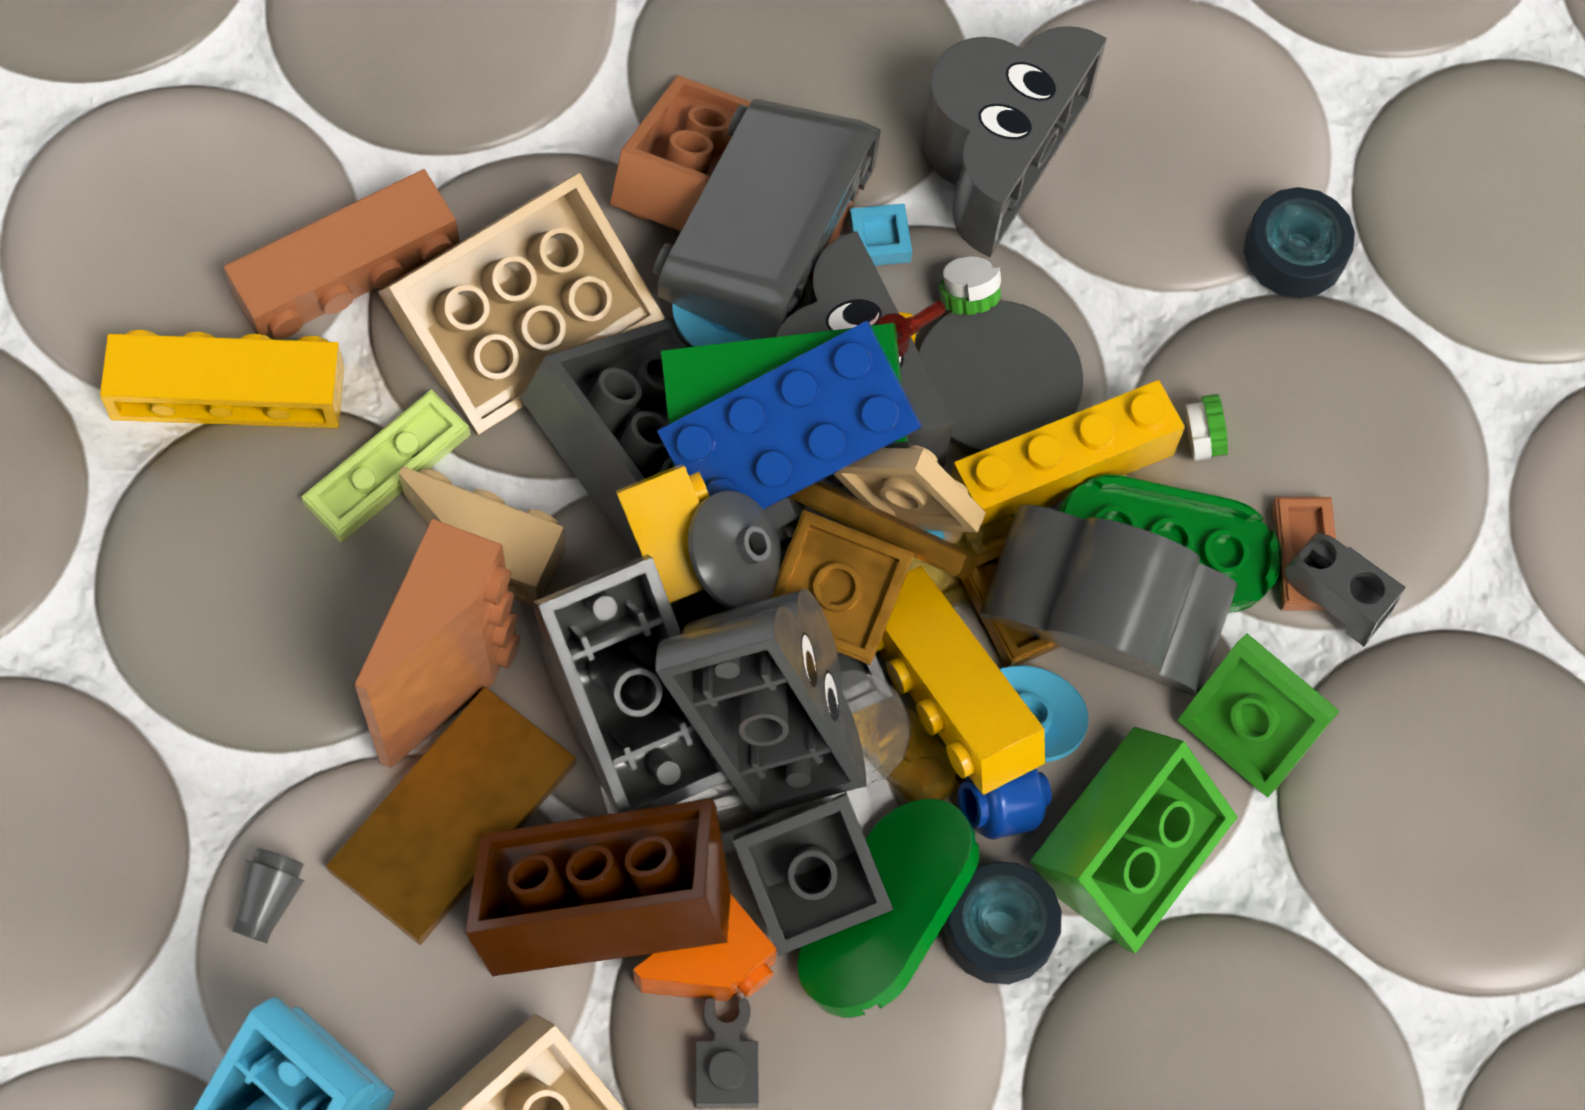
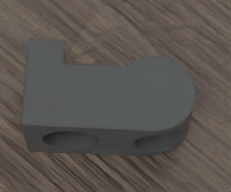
(1344, 585)

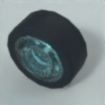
(1302, 216)
(997, 956)

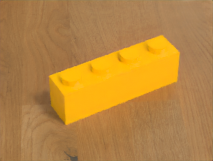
(223, 380)
(1062, 455)
(959, 688)

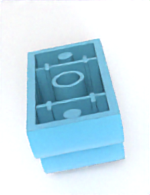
(291, 1064)

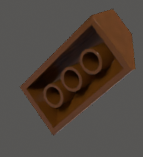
(600, 888)

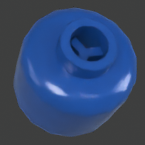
(1007, 809)

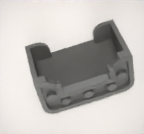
(766, 215)

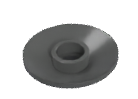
(734, 549)

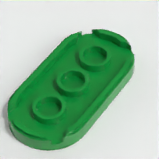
(1216, 528)
(925, 862)

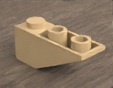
(530, 539)

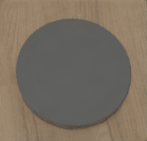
(1002, 373)

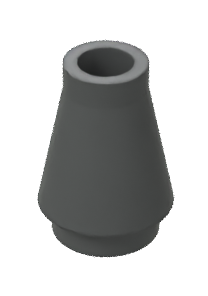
(266, 893)

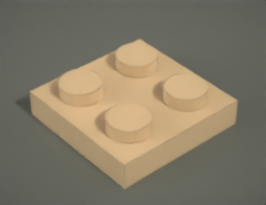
(913, 489)

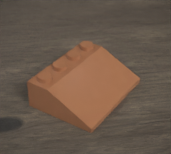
(676, 153)
(438, 640)

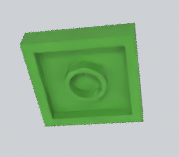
(1258, 715)

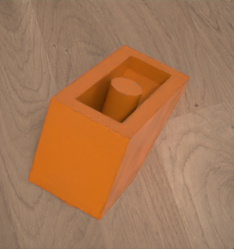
(712, 970)

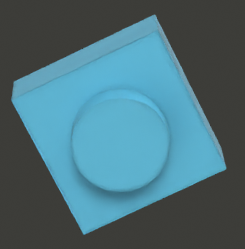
(883, 233)

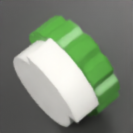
(970, 286)
(1206, 428)

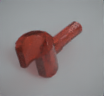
(908, 326)

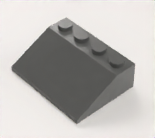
(605, 412)

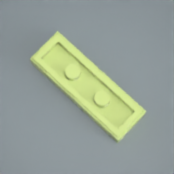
(371, 474)

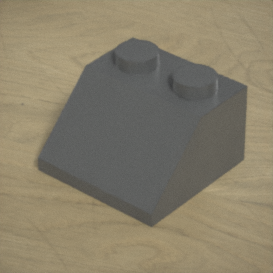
(812, 872)

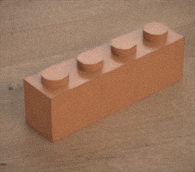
(342, 256)

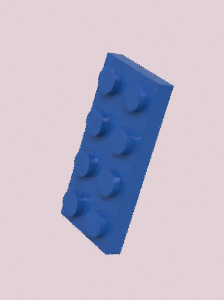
(797, 421)

